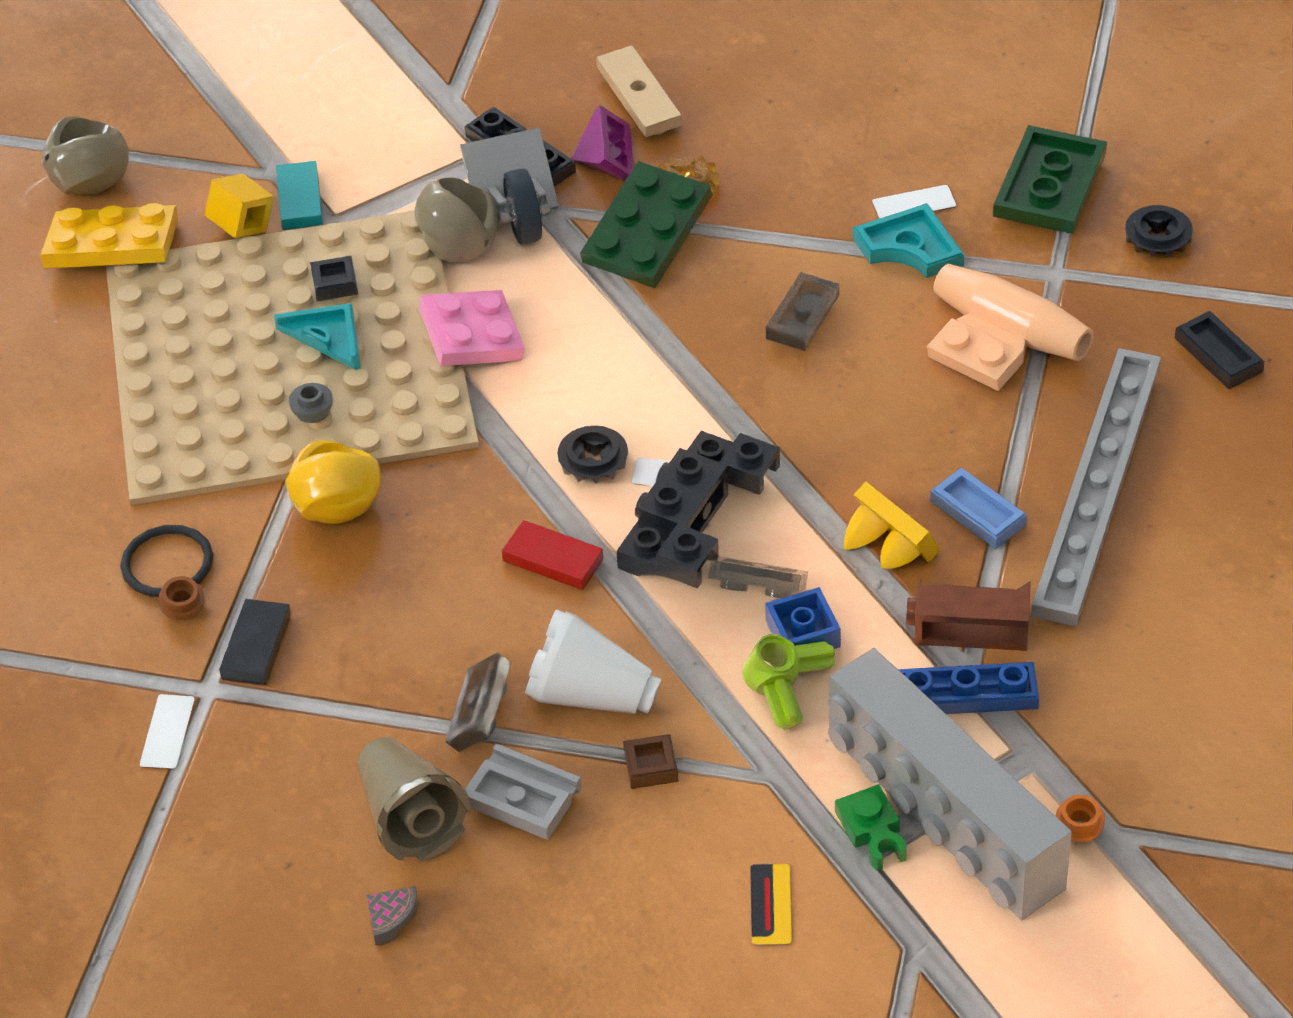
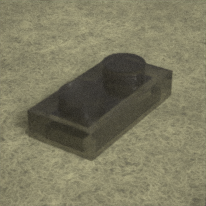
(802, 311)
(738, 574)
(478, 702)

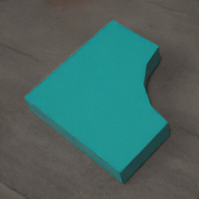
(909, 238)

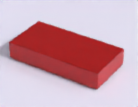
(552, 554)

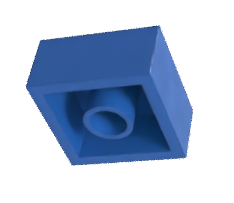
(804, 619)

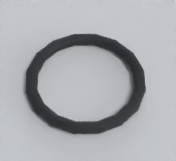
(157, 531)

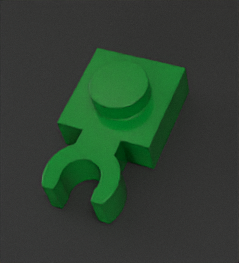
(871, 821)

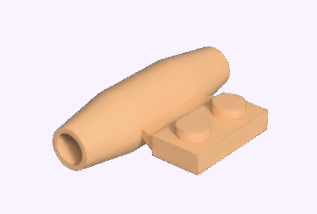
(999, 326)

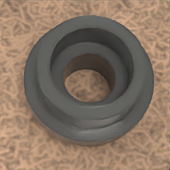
(311, 402)

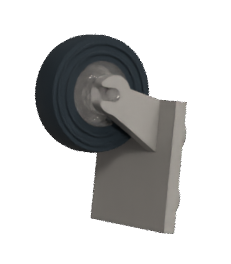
(516, 177)

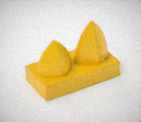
(875, 517)

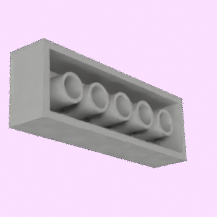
(948, 784)

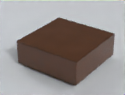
(650, 761)

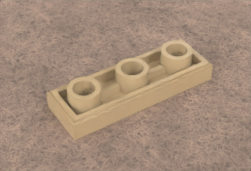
(639, 91)

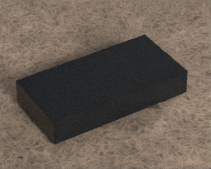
(1219, 350)
(255, 641)

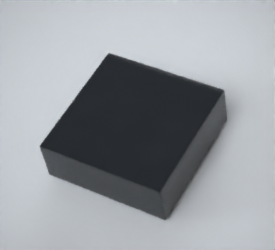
(334, 278)

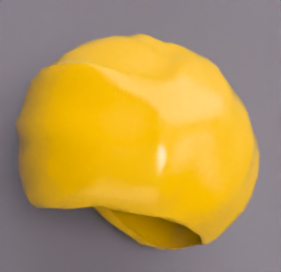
(333, 482)

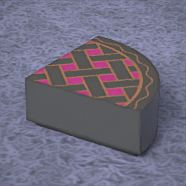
(391, 912)

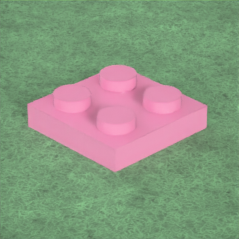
(471, 328)

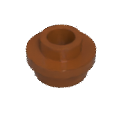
(181, 589)

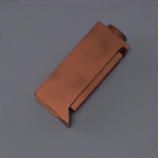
(970, 616)

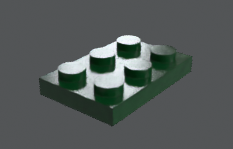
(1050, 179)
(646, 224)

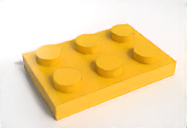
(109, 236)

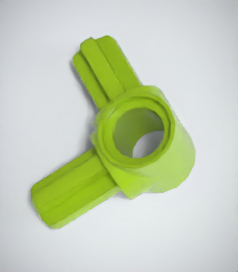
(778, 680)

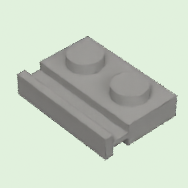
(522, 791)

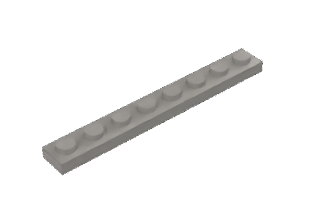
(1096, 488)

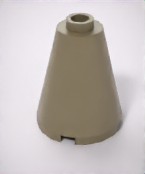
(411, 800)

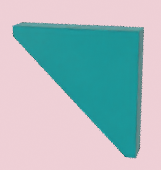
(324, 329)

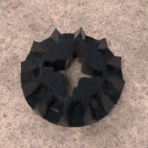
(1158, 219)
(596, 441)

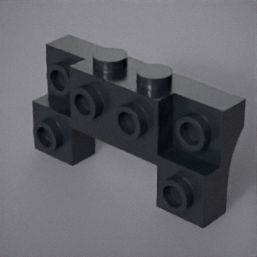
(684, 500)

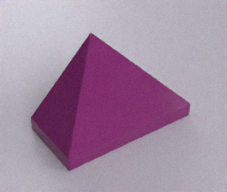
(606, 145)

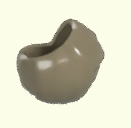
(84, 156)
(456, 219)

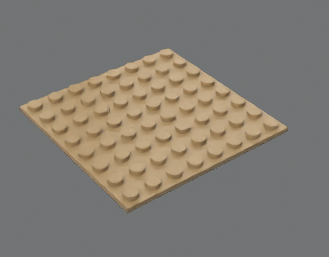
(213, 376)

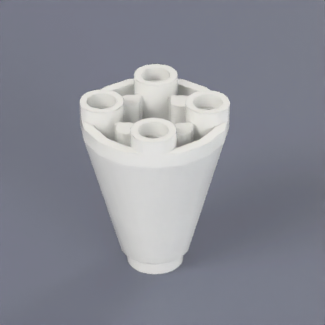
(588, 670)

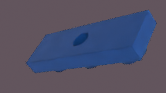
(978, 687)

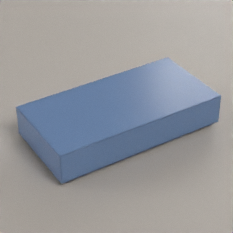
(978, 508)

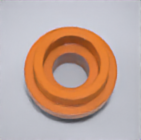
(1085, 809)

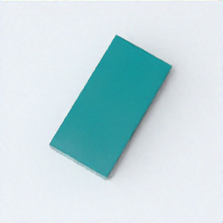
(299, 195)

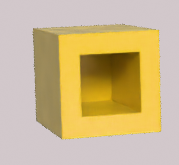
(239, 205)

